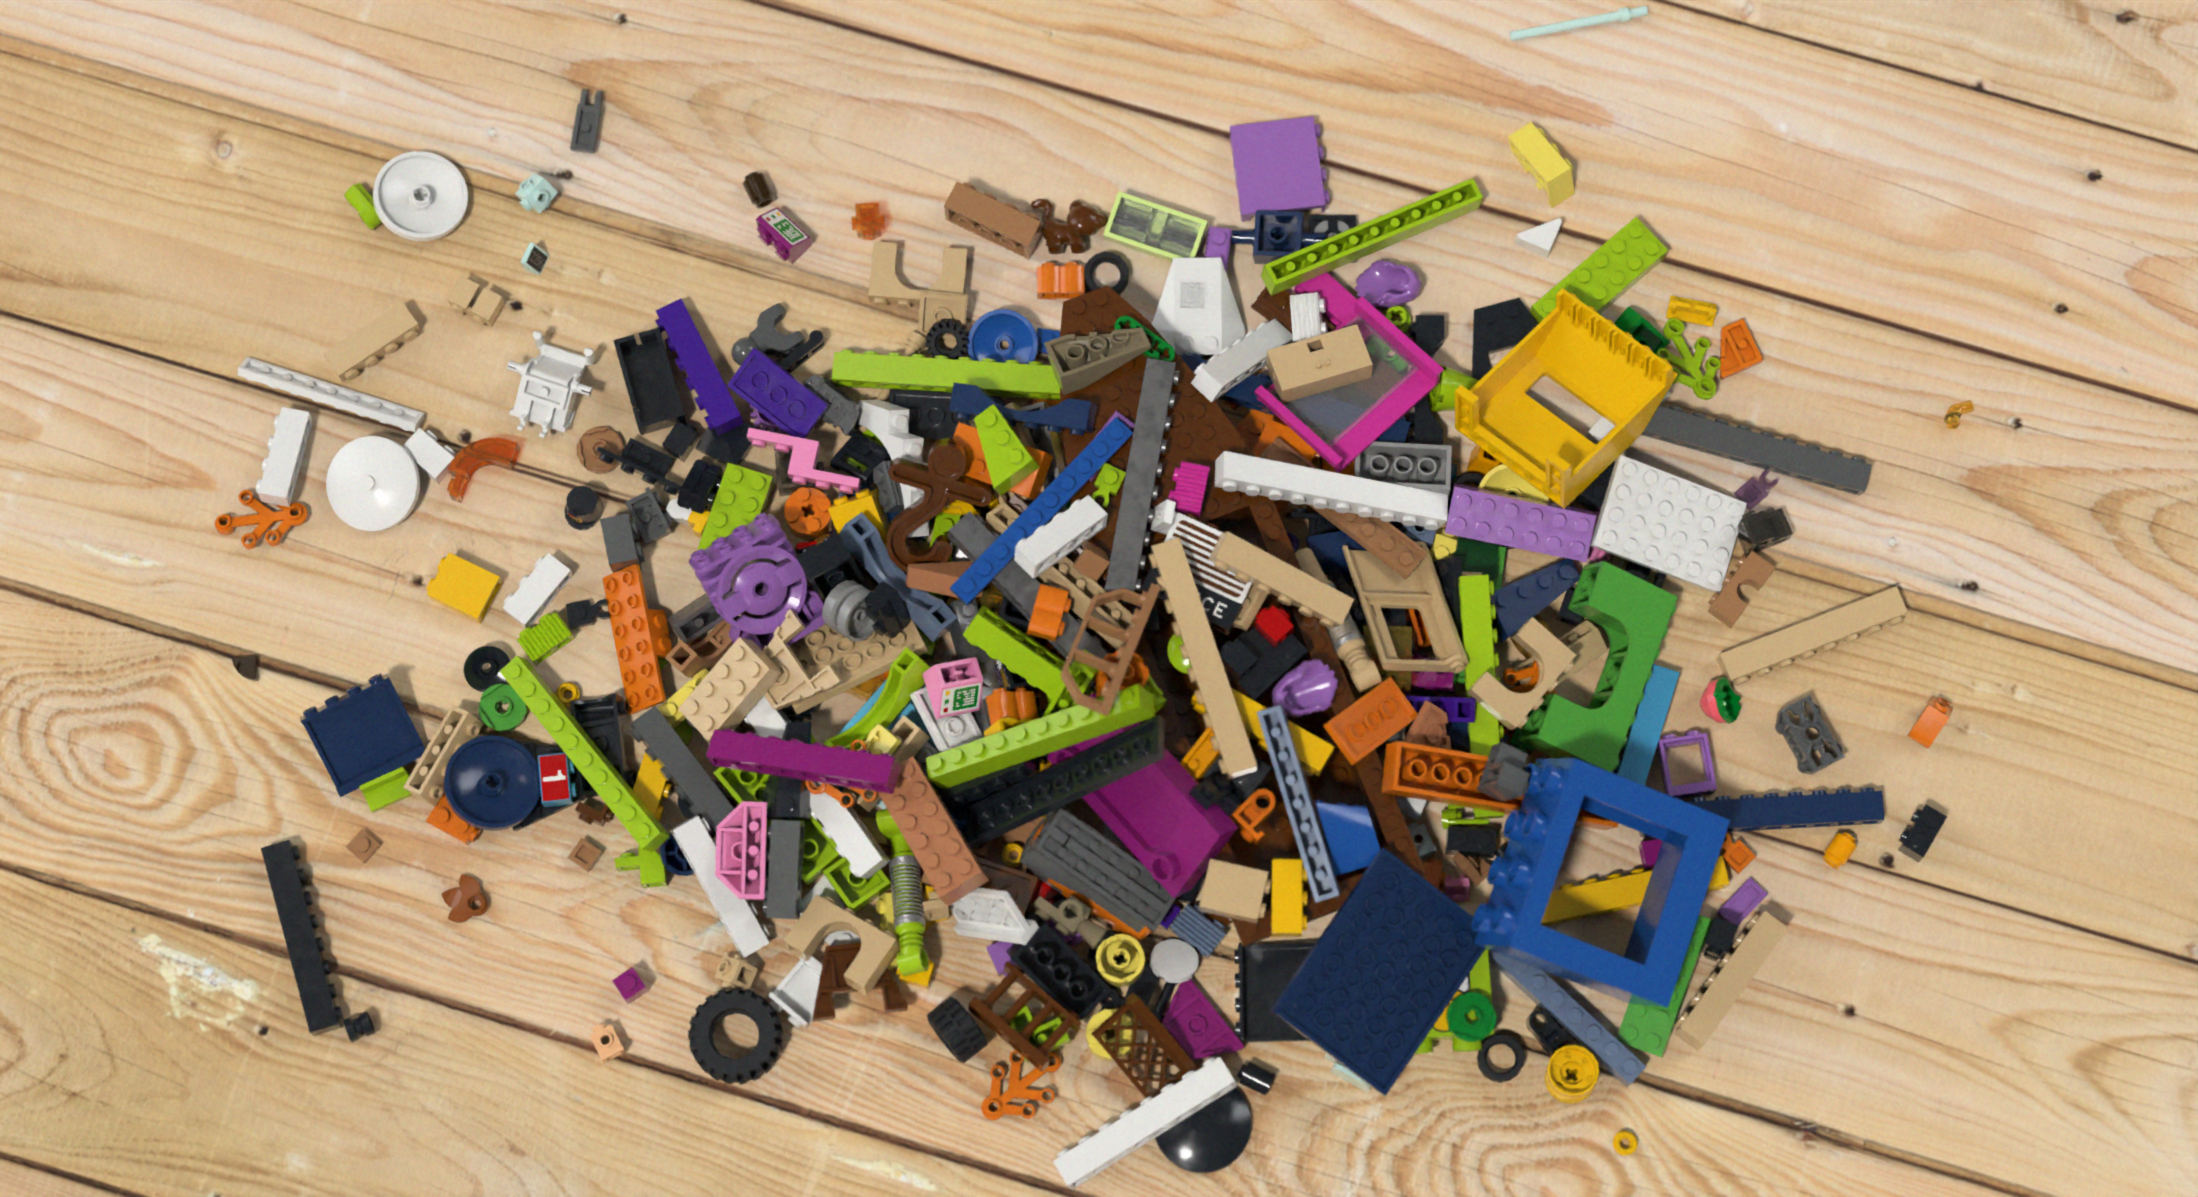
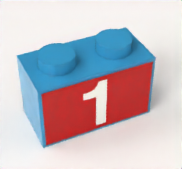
(556, 780)

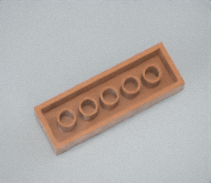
(933, 834)

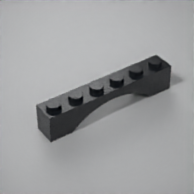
(1429, 336)

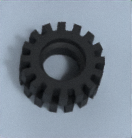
(947, 327)

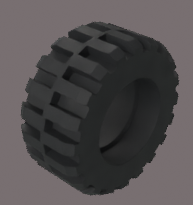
(725, 1004)

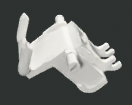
(550, 386)

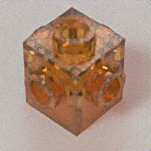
(868, 220)

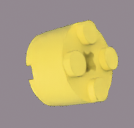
(1127, 972)
(1095, 1048)

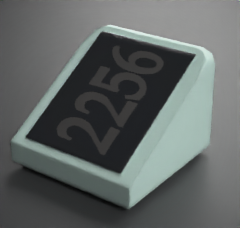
(534, 259)

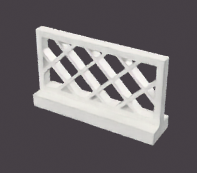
(986, 920)

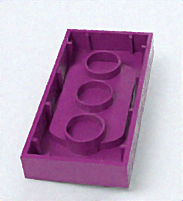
(1158, 817)

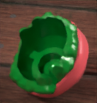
(1720, 701)

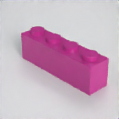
(1338, 300)

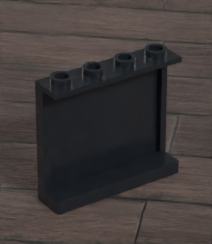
(1261, 980)

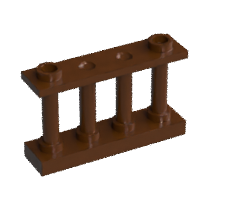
(1020, 1040)

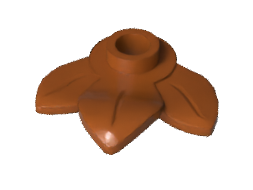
(462, 899)

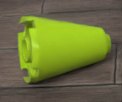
(1443, 395)

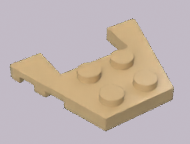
(794, 682)

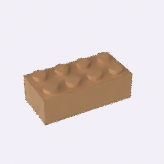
(993, 219)

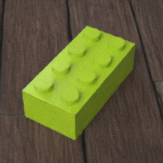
(738, 501)

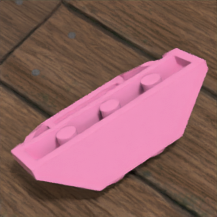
(743, 850)

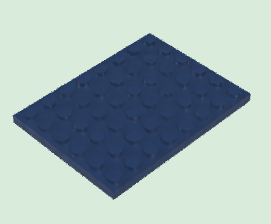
(1381, 972)

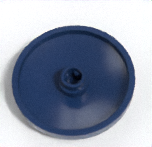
(492, 783)

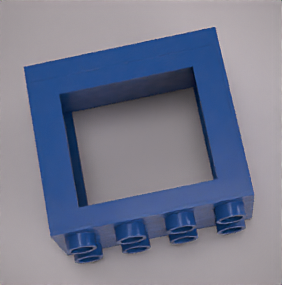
(1533, 858)

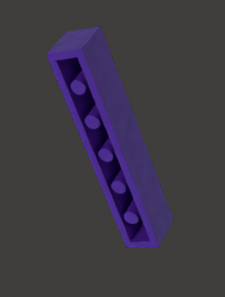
(699, 367)

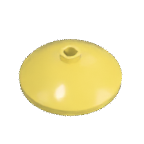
(1505, 481)

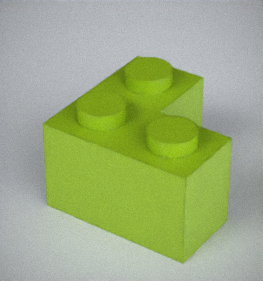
(1042, 1033)

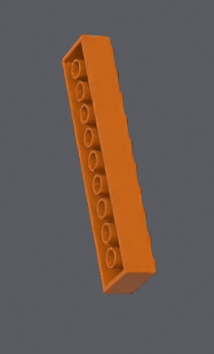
(1452, 779)

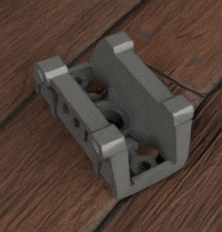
(841, 410)
(1800, 744)

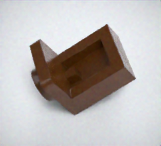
(590, 815)

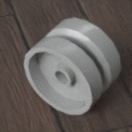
(846, 610)

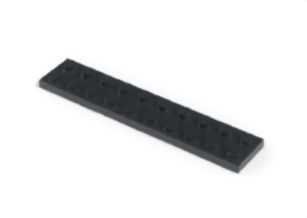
(1065, 782)

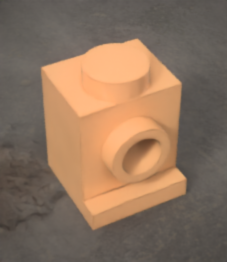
(610, 1050)

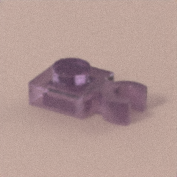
(1753, 491)

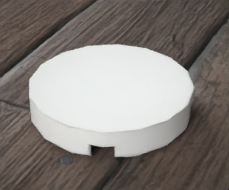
(1174, 960)

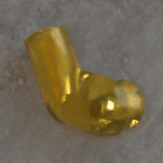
(1954, 413)

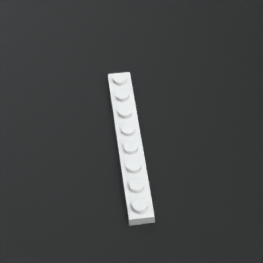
(330, 394)

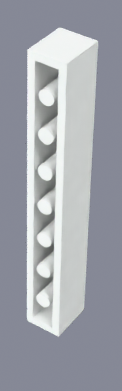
(1145, 1123)

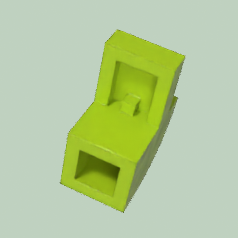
(651, 869)

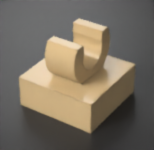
(935, 908)

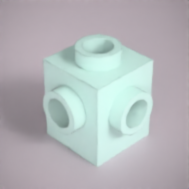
(535, 193)

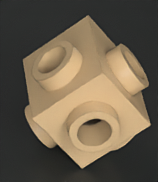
(735, 973)

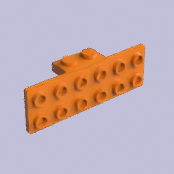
(639, 638)

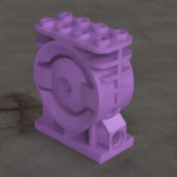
(727, 555)

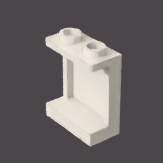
(798, 992)

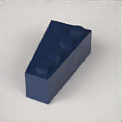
(1530, 596)

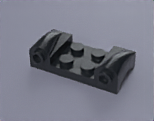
(603, 724)

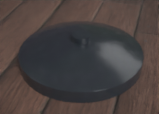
(1210, 1136)

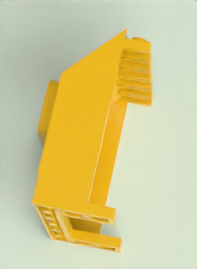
(1590, 362)

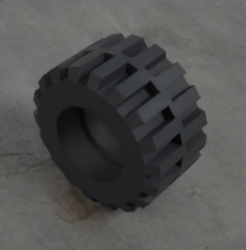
(957, 1029)

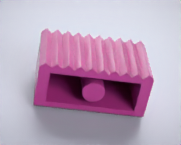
(1189, 488)

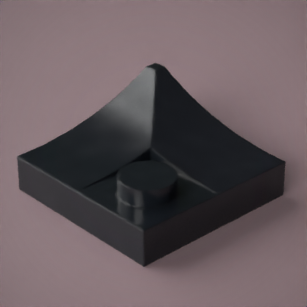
(727, 447)

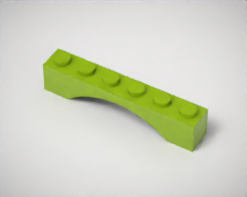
(903, 679)

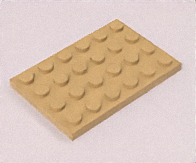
(851, 660)

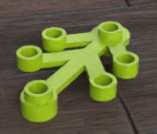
(1689, 363)

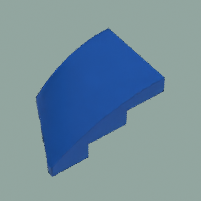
(1347, 835)

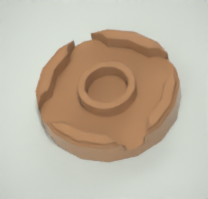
(588, 444)

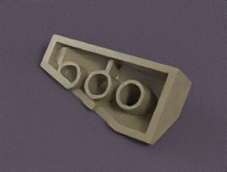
(1088, 358)

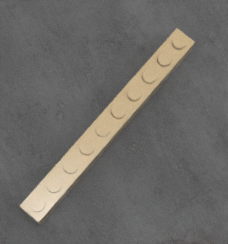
(1203, 658)

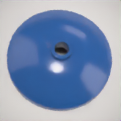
(1001, 326)

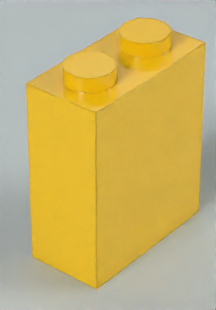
(866, 502)
(464, 587)

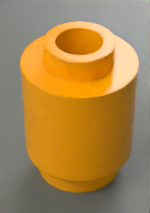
(1839, 850)

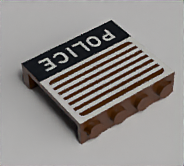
(1218, 590)

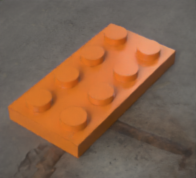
(1371, 720)

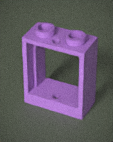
(1692, 789)

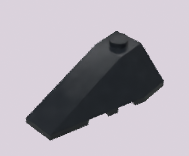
(789, 796)

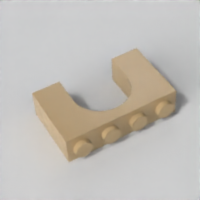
(887, 289)
(1552, 660)
(824, 918)

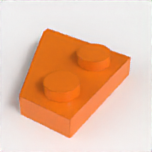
(1737, 349)

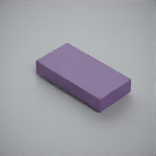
(1742, 902)

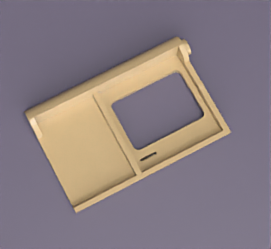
(1384, 588)

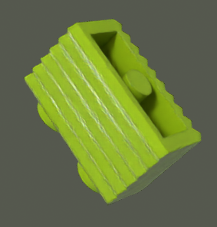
(544, 638)

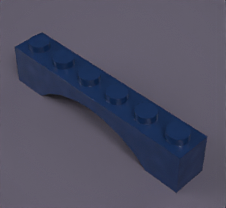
(1069, 414)

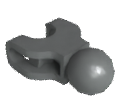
(766, 337)

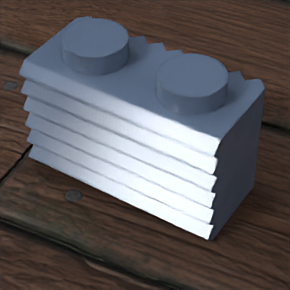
(1198, 930)

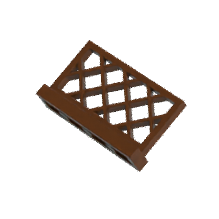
(1157, 1032)

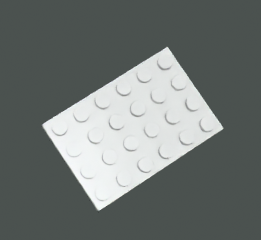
(1668, 524)

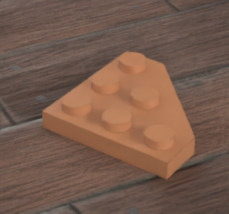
(1429, 728)

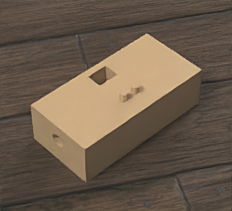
(1319, 364)

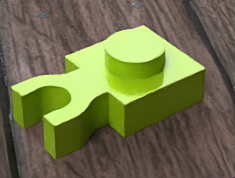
(1109, 482)

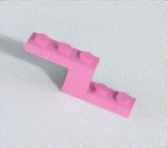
(803, 460)

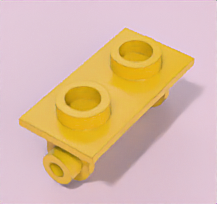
(1691, 311)

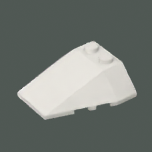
(1199, 329)

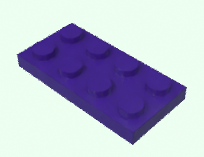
(778, 394)

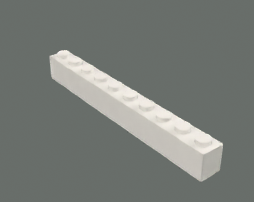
(1330, 490)
(838, 822)

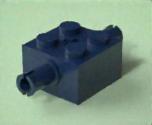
(1268, 228)

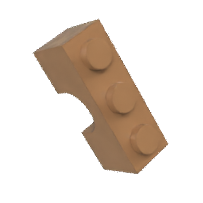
(1752, 572)

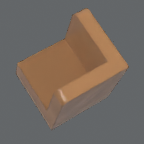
(1092, 560)

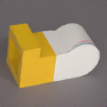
(687, 516)

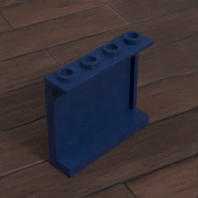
(363, 734)

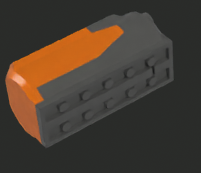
(1096, 872)

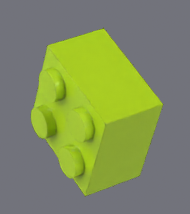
(853, 890)

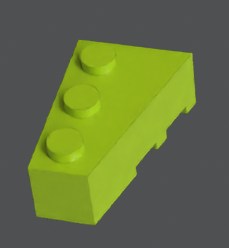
(1003, 450)

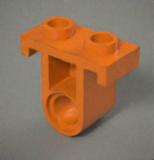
(1931, 721)
(1250, 816)

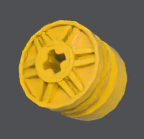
(1571, 1061)

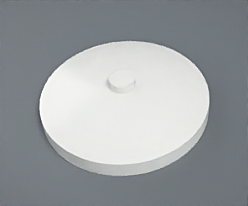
(420, 196)
(373, 483)

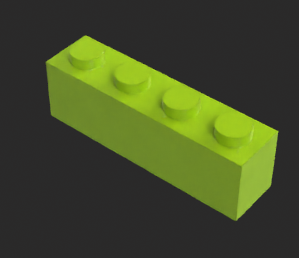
(1084, 678)

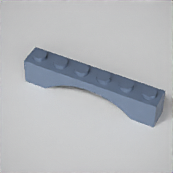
(868, 548)

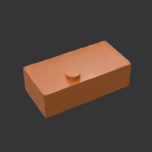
(977, 467)

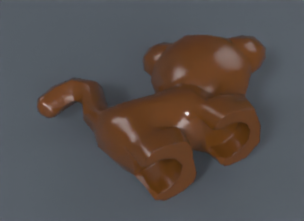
(1081, 221)

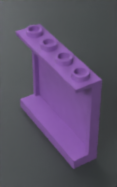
(1278, 166)

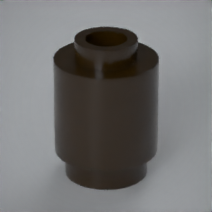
(758, 189)

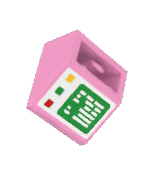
(954, 687)

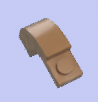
(703, 655)

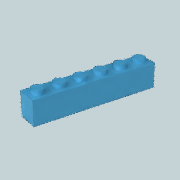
(1647, 725)

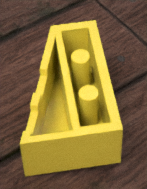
(1543, 162)

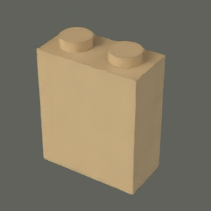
(1234, 891)

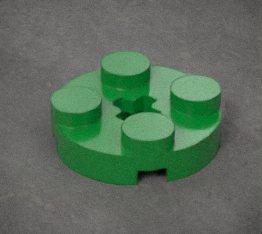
(1463, 1005)

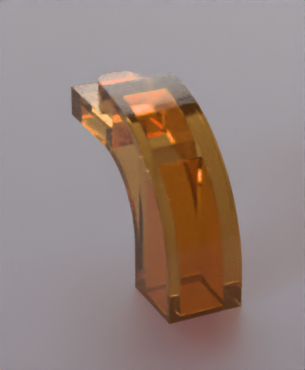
(477, 455)

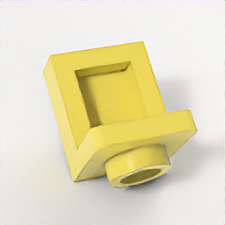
(1443, 545)

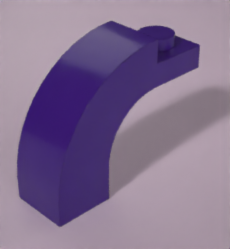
(1456, 708)

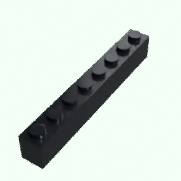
(301, 937)

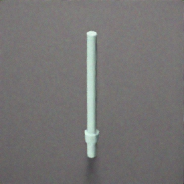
(1622, 14)

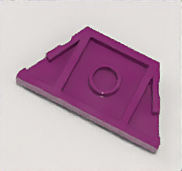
(1198, 1025)

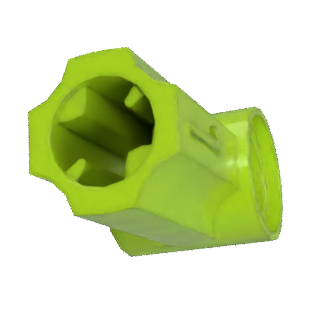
(363, 203)

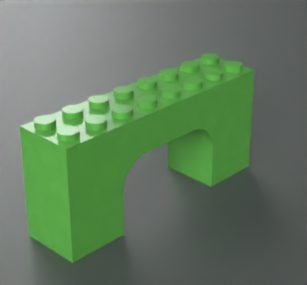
(1636, 622)

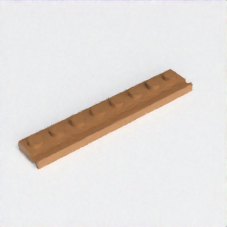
(1374, 535)

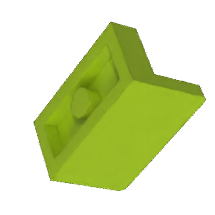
(386, 789)

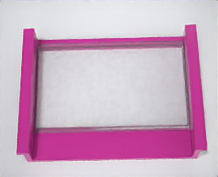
(1353, 416)

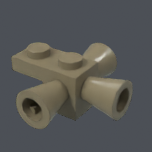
(1071, 919)

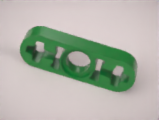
(1162, 347)

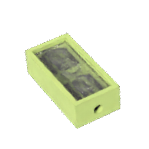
(1154, 228)

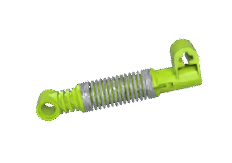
(910, 919)

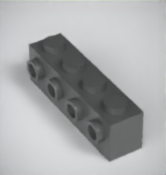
(785, 869)

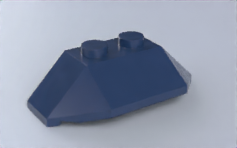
(1329, 550)

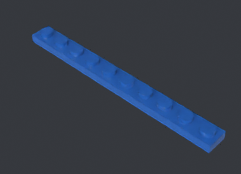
(1041, 510)

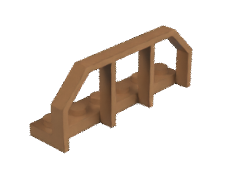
(1125, 653)

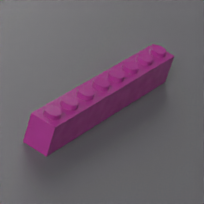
(804, 761)

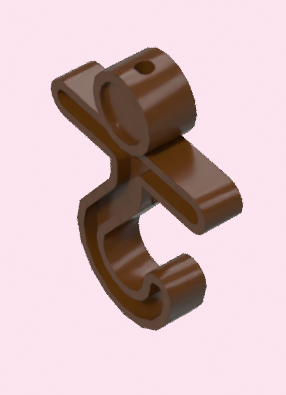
(941, 485)

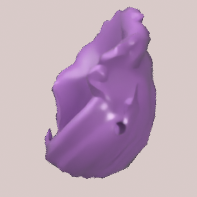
(1388, 284)
(1306, 689)

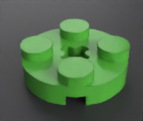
(501, 721)

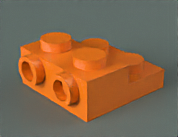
(447, 821)

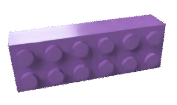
(1520, 522)

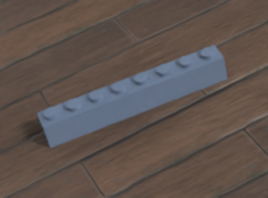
(1299, 803)
(1571, 1017)

